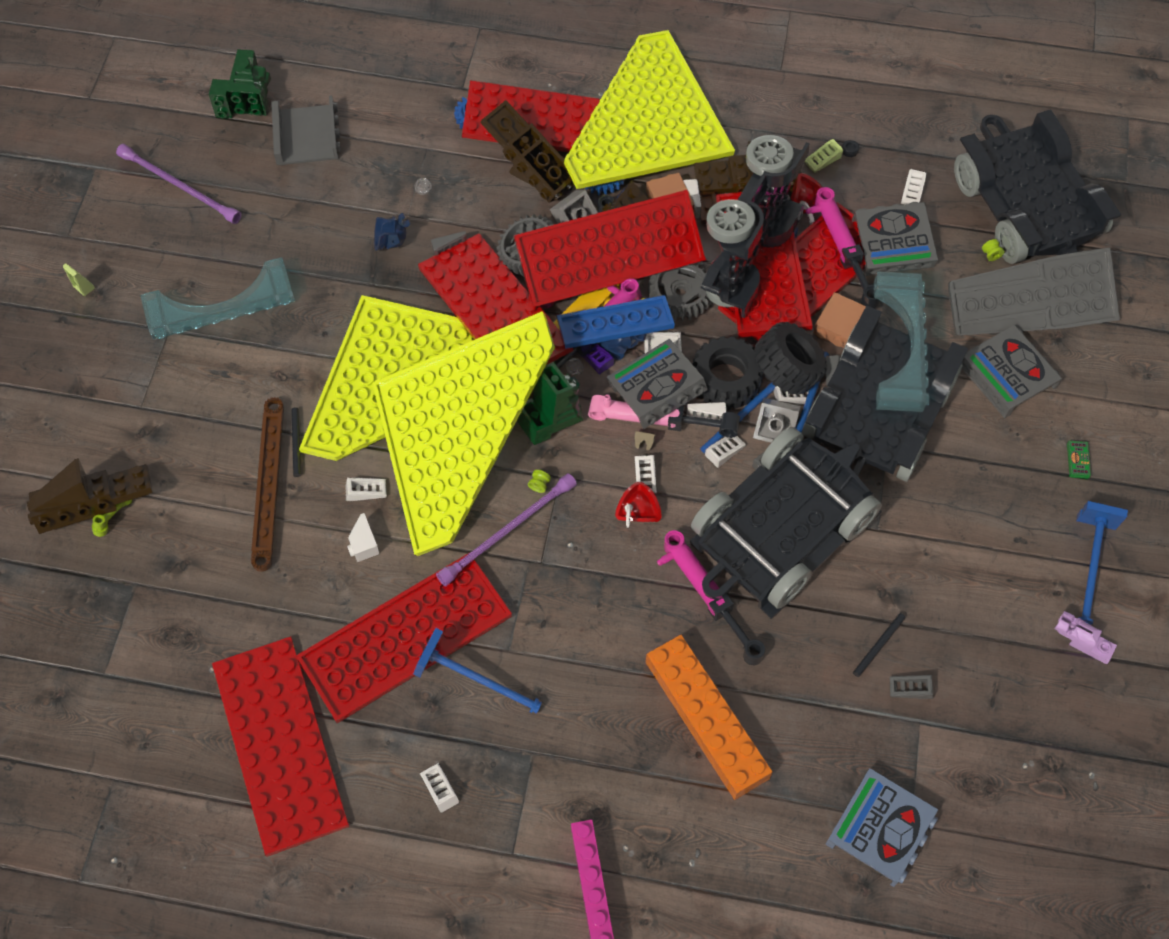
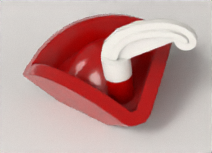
(805, 192)
(638, 505)

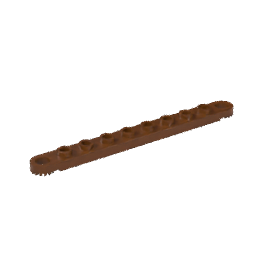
(267, 484)

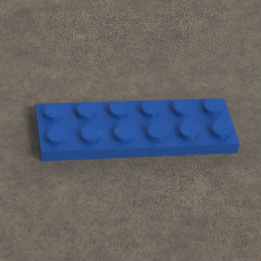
(615, 321)

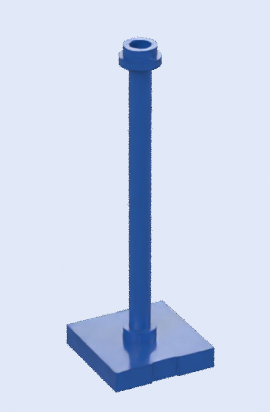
(1102, 517)
(432, 654)

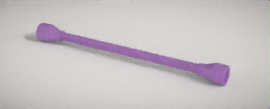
(230, 214)
(449, 573)

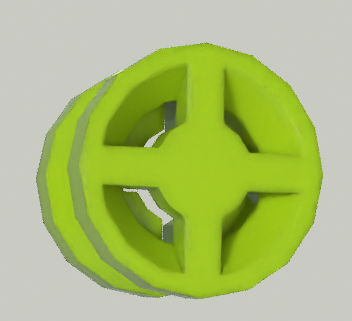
(993, 250)
(539, 481)

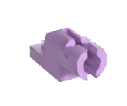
(1085, 637)

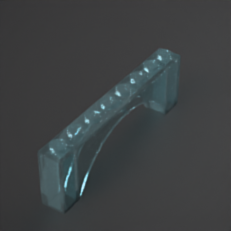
(169, 317)
(908, 387)

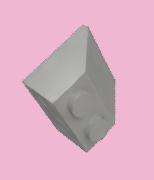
(573, 206)
(774, 419)

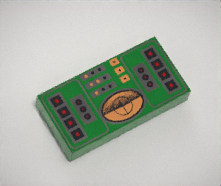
(1078, 459)

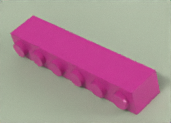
(591, 880)

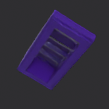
(602, 366)

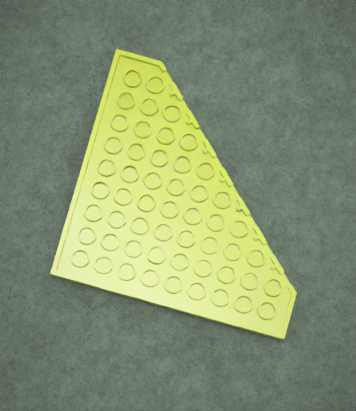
(647, 119)
(377, 344)
(452, 420)

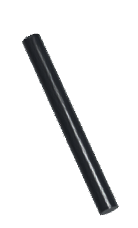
(296, 442)
(879, 645)

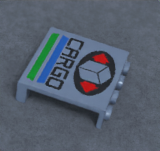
(883, 826)

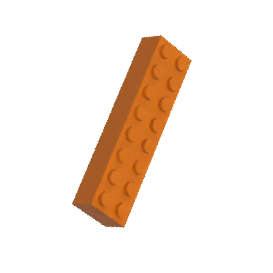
(708, 717)

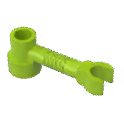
(100, 525)

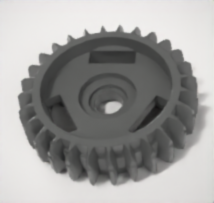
(507, 248)
(686, 278)

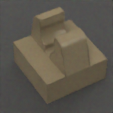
(648, 437)

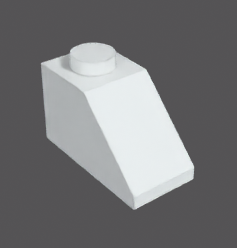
(362, 541)

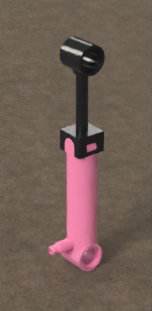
(603, 407)

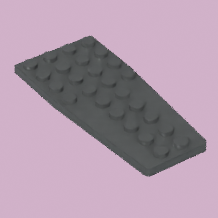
(1037, 295)

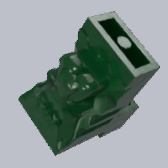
(244, 91)
(552, 406)

